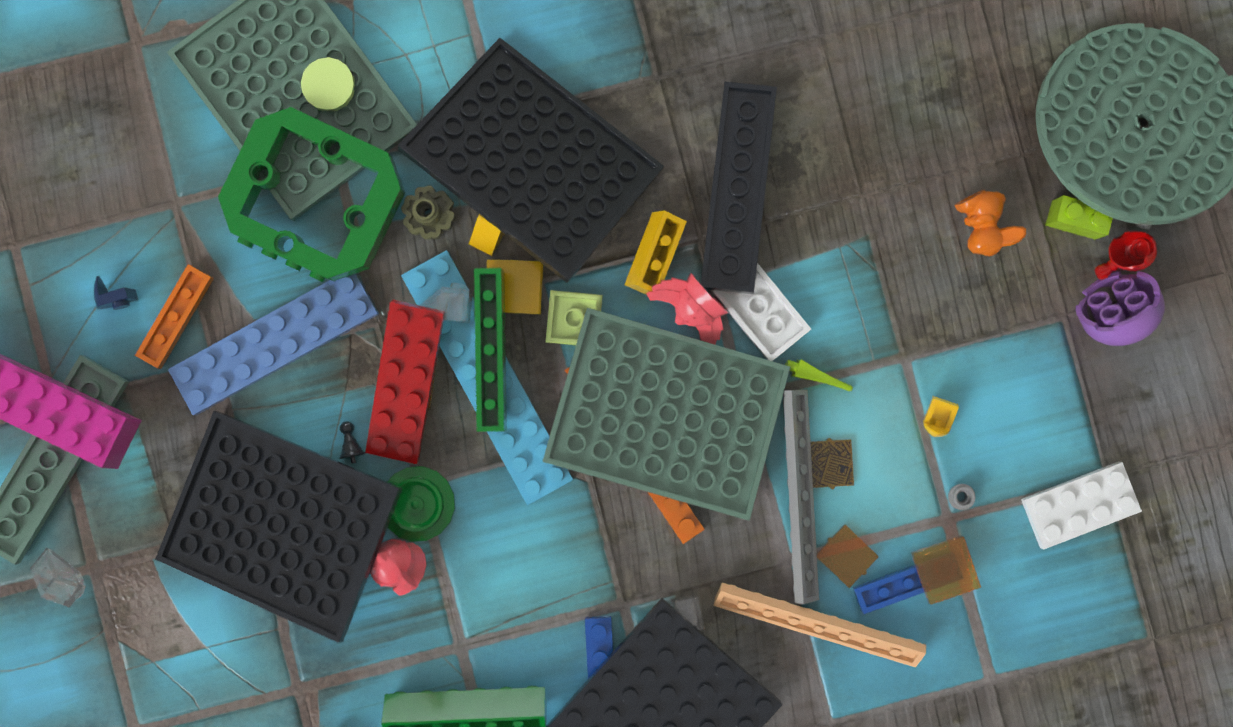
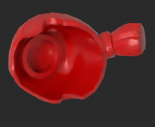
(1129, 252)

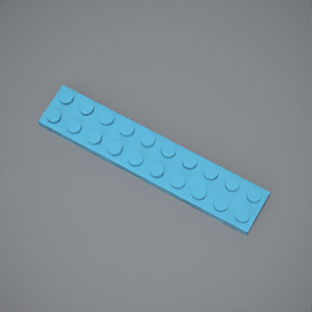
(526, 437)

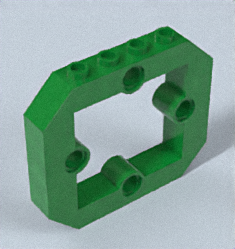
(261, 152)

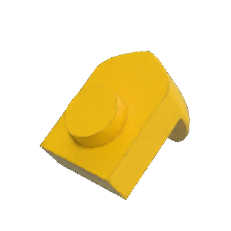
(940, 417)

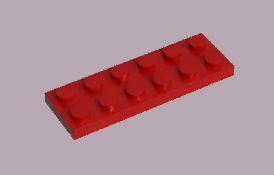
(404, 381)

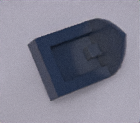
(117, 299)

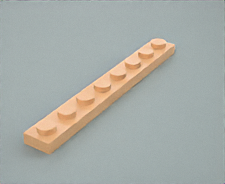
(819, 625)

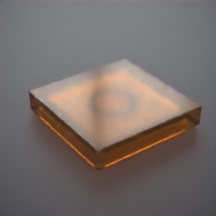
(946, 570)

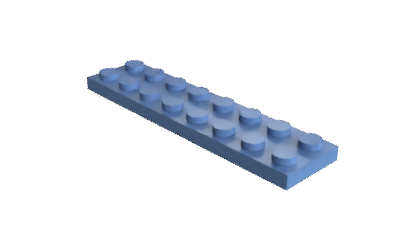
(272, 342)

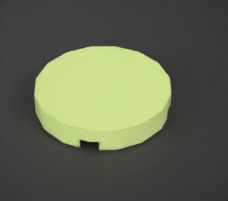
(328, 84)

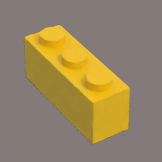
(655, 251)

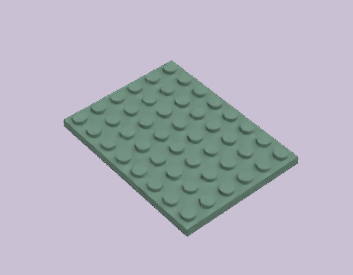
(253, 65)
(667, 414)

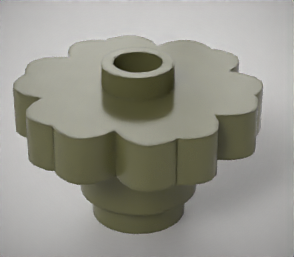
(440, 218)

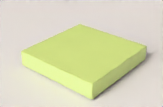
(567, 315)

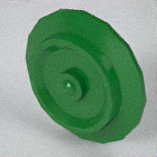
(424, 504)

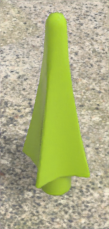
(803, 370)

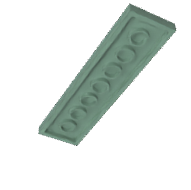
(45, 469)

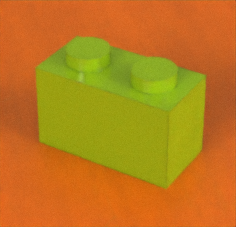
(1078, 218)

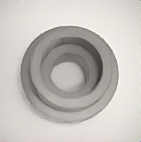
(968, 500)

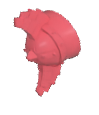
(692, 306)
(399, 566)

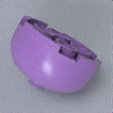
(1132, 318)

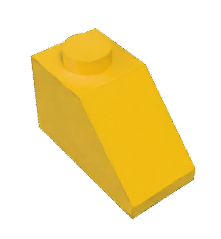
(485, 236)

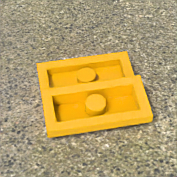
(522, 285)

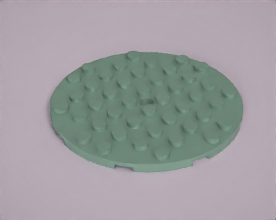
(1093, 132)

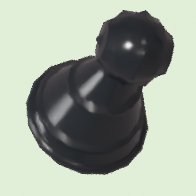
(350, 446)

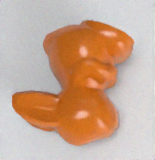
(983, 214)

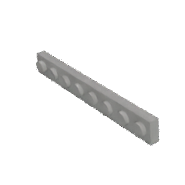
(801, 496)

